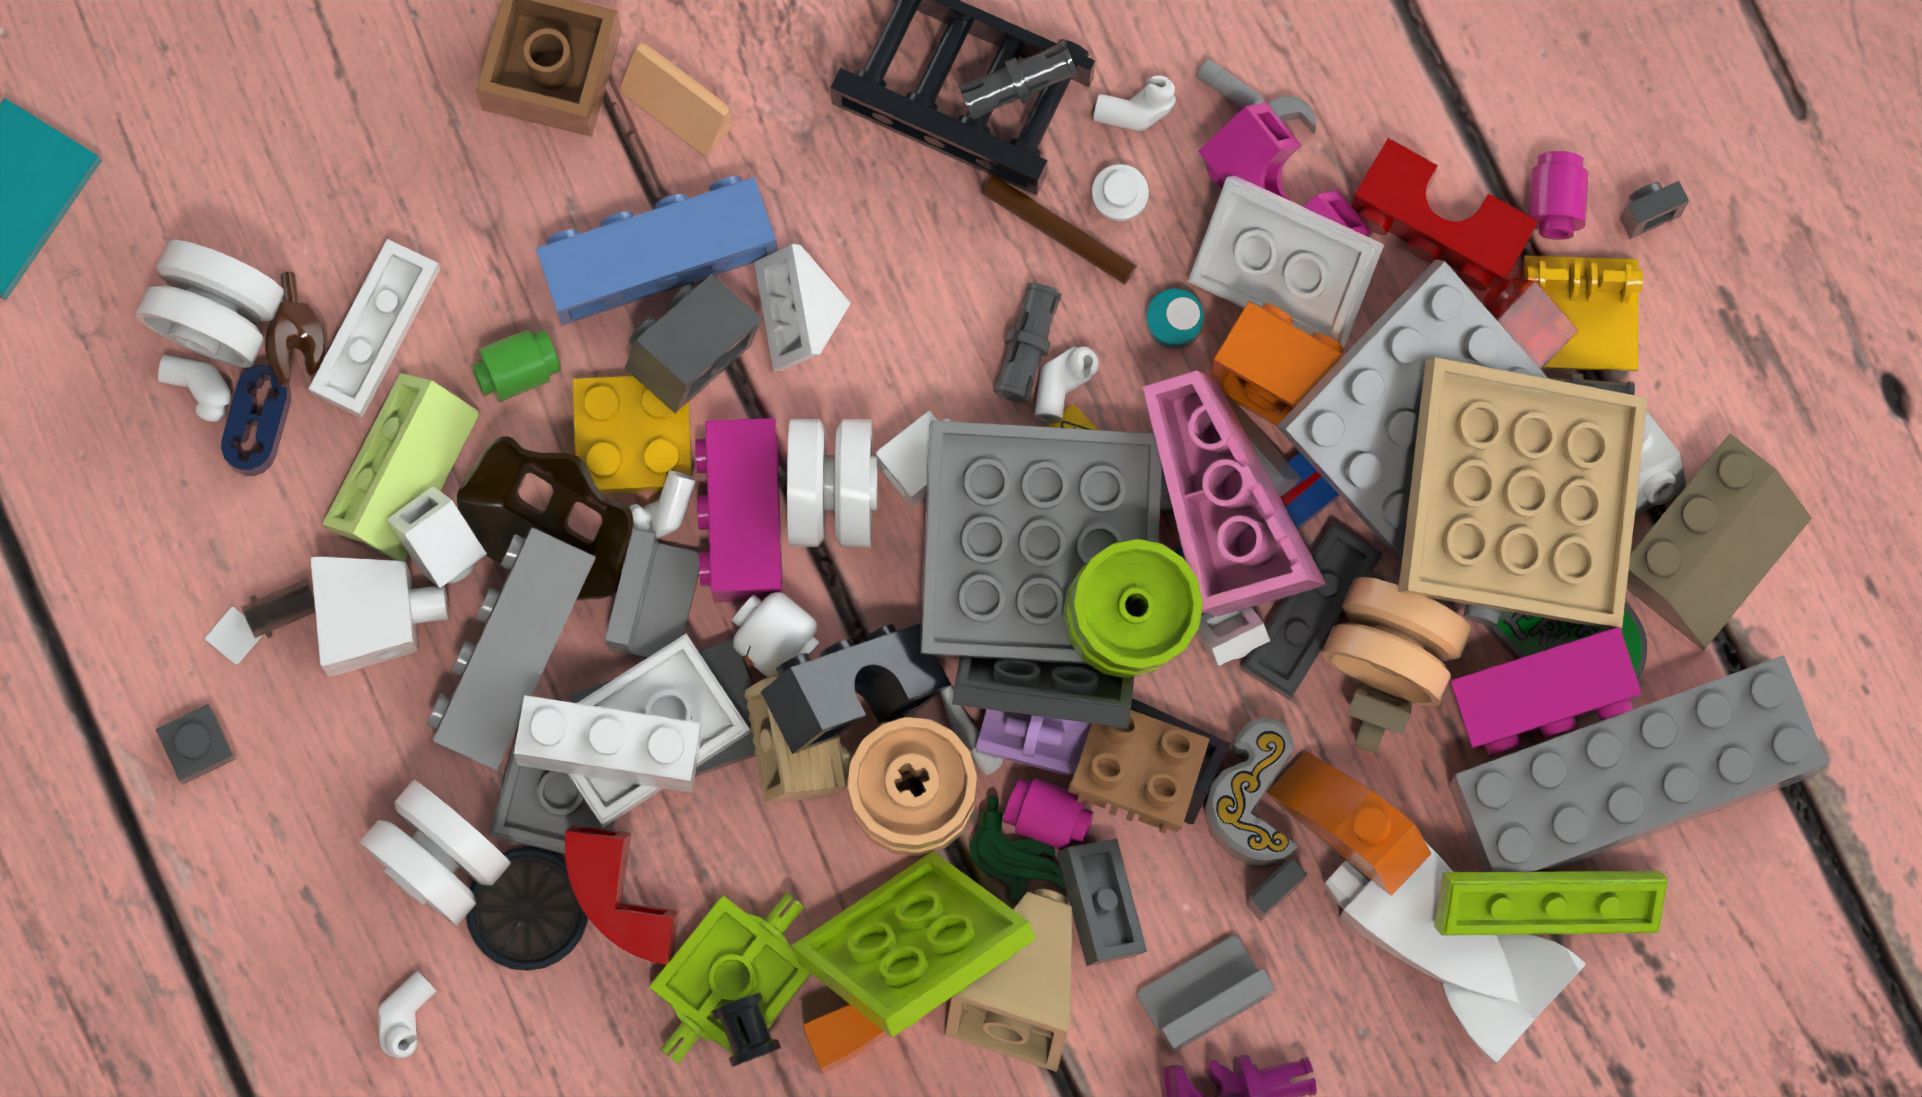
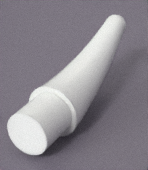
(968, 733)

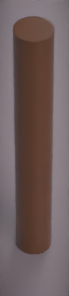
(1059, 229)

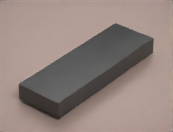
(1307, 618)

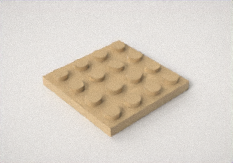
(1523, 494)

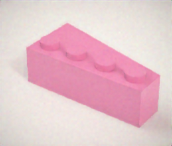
(1224, 501)

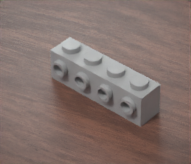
(512, 647)

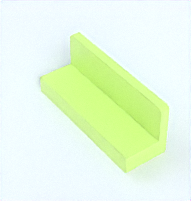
(401, 458)

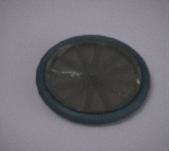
(528, 912)

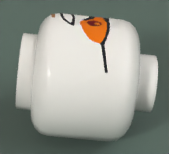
(773, 632)

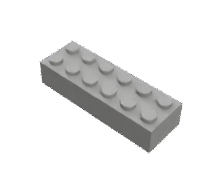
(1639, 772)

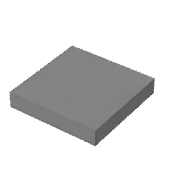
(539, 808)

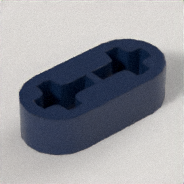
(242, 417)

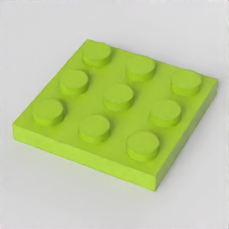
(913, 943)

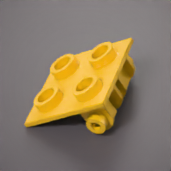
(1600, 302)

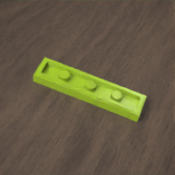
(1550, 902)

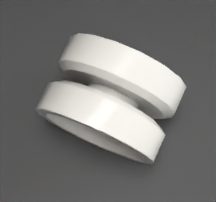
(210, 303)
(831, 483)
(428, 859)

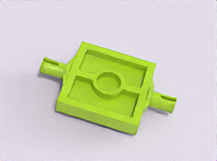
(726, 961)

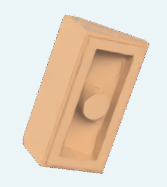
(676, 100)

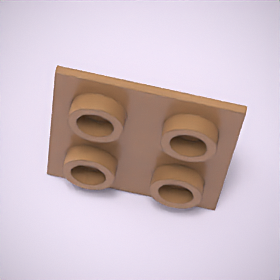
(1140, 769)

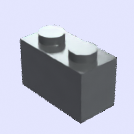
(691, 342)

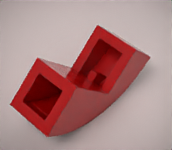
(597, 873)

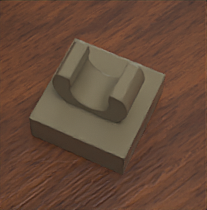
(1378, 713)

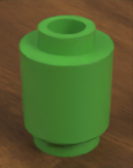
(515, 364)

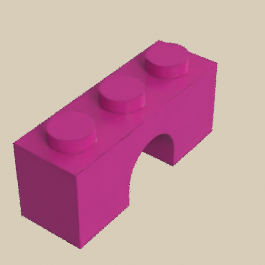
(1255, 149)

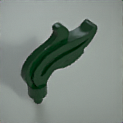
(1011, 860)

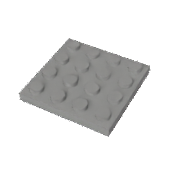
(1365, 411)
(1014, 525)

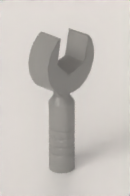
(1243, 95)

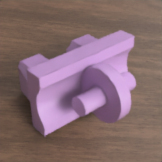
(1033, 740)

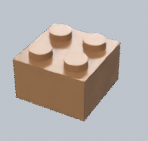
(549, 62)

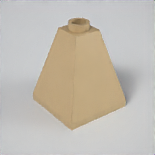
(1027, 1000)

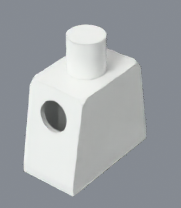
(369, 611)

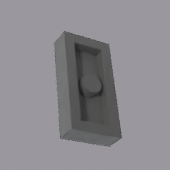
(1101, 902)

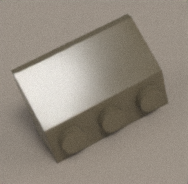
(1716, 542)

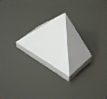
(797, 305)

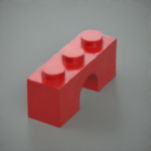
(1479, 247)

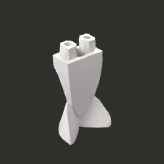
(1490, 980)

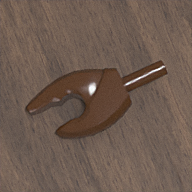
(293, 327)

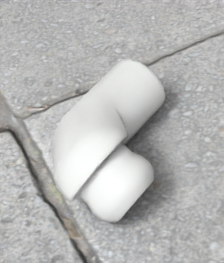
(1061, 377)
(669, 511)

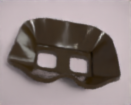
(496, 512)

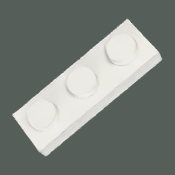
(374, 328)

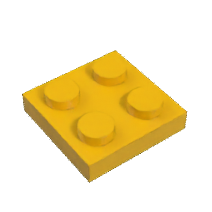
(628, 435)

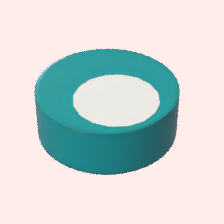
(1174, 318)

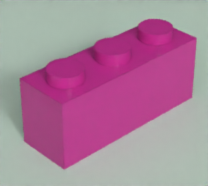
(740, 509)
(1547, 691)

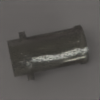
(279, 608)

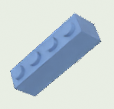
(657, 249)

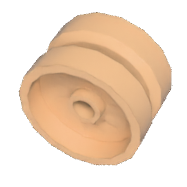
(1396, 642)
(907, 752)

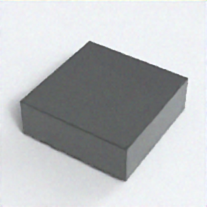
(1276, 889)

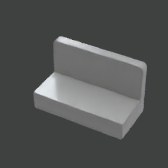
(652, 596)
(1204, 993)

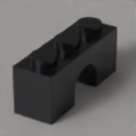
(818, 696)

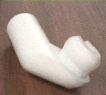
(1141, 110)
(202, 380)
(398, 1018)

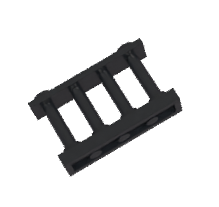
(917, 114)

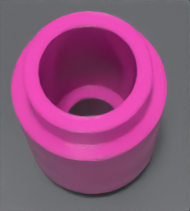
(1559, 194)
(1047, 814)

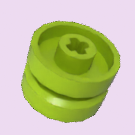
(1104, 629)

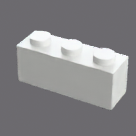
(608, 744)

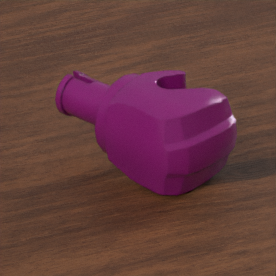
(1244, 1082)

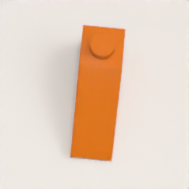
(1352, 821)

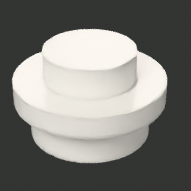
(1120, 192)

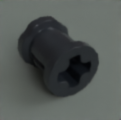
(746, 1029)

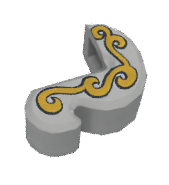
(1239, 789)

